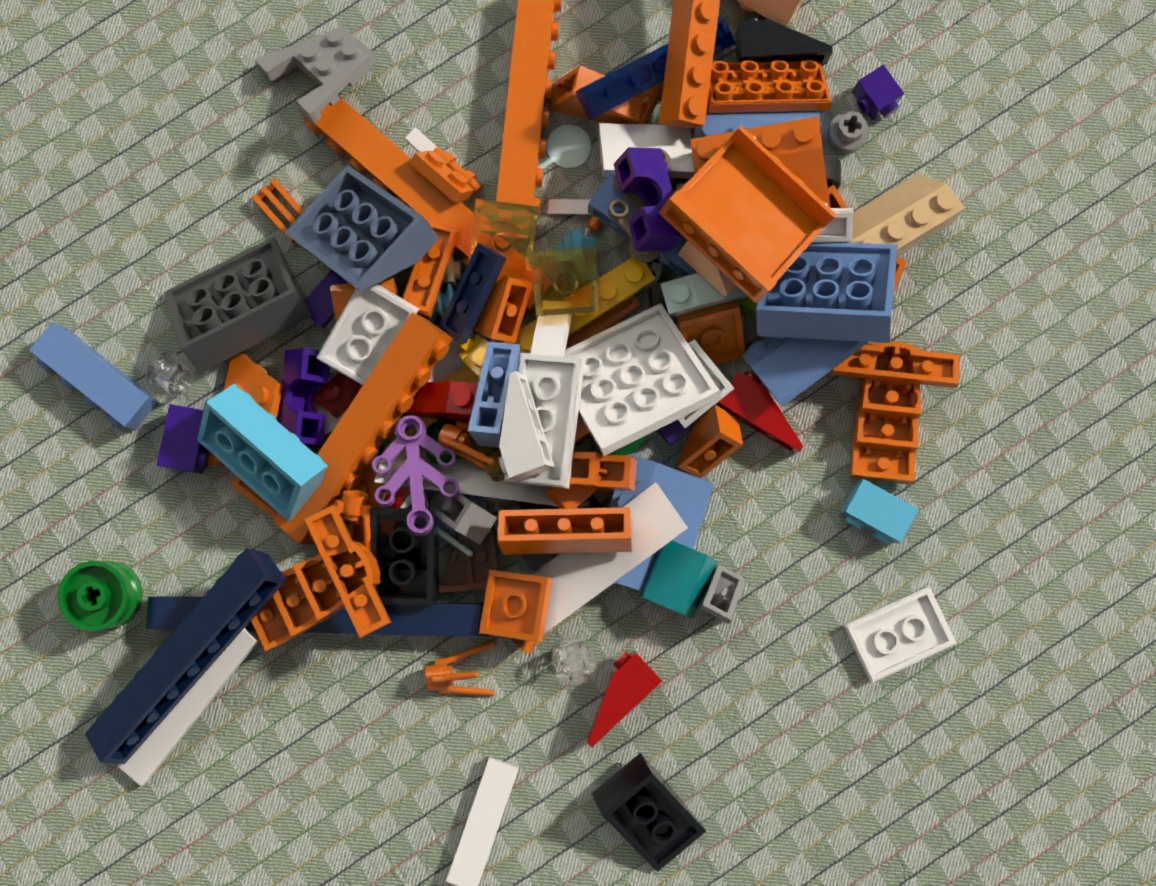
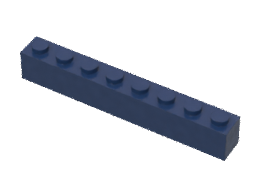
(185, 656)

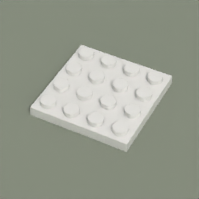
(639, 379)

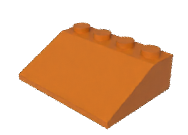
(793, 142)

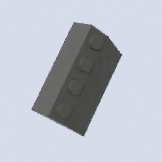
(236, 305)

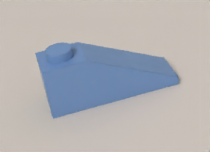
(491, 393)

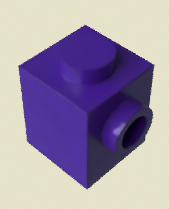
(878, 93)

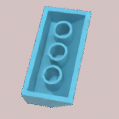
(260, 451)

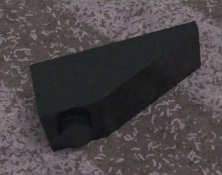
(770, 41)

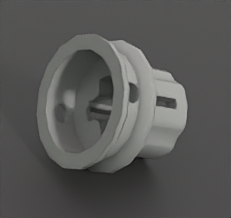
(839, 136)

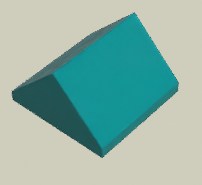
(678, 578)

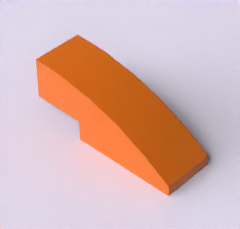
(603, 472)

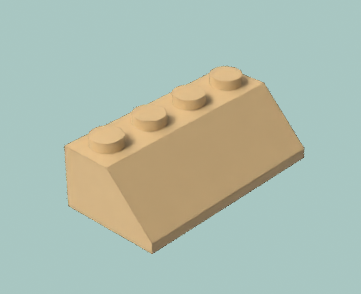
(907, 214)

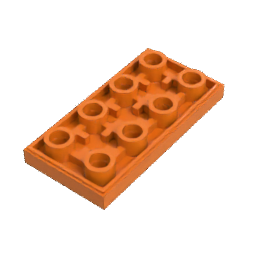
(768, 87)

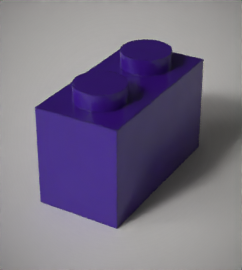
(179, 441)

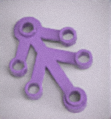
(414, 469)

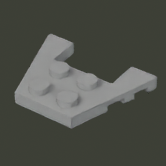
(329, 59)

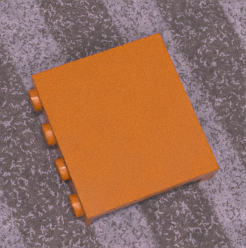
(747, 214)

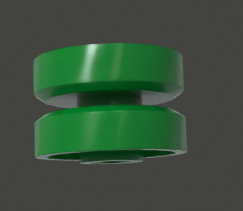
(99, 595)

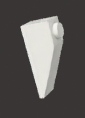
(522, 436)

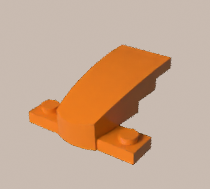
(890, 406)
(324, 585)

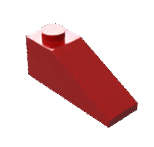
(444, 401)
(759, 411)
(625, 689)

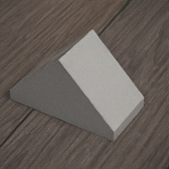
(722, 594)

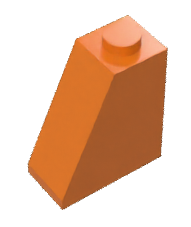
(566, 101)

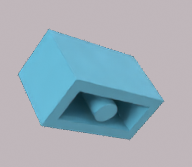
(879, 512)

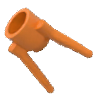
(458, 440)
(354, 508)
(441, 676)

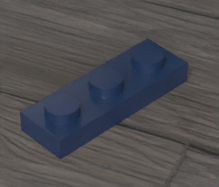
(472, 293)

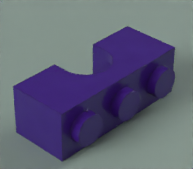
(646, 175)
(300, 381)

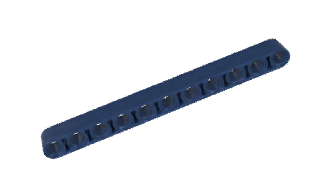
(435, 619)

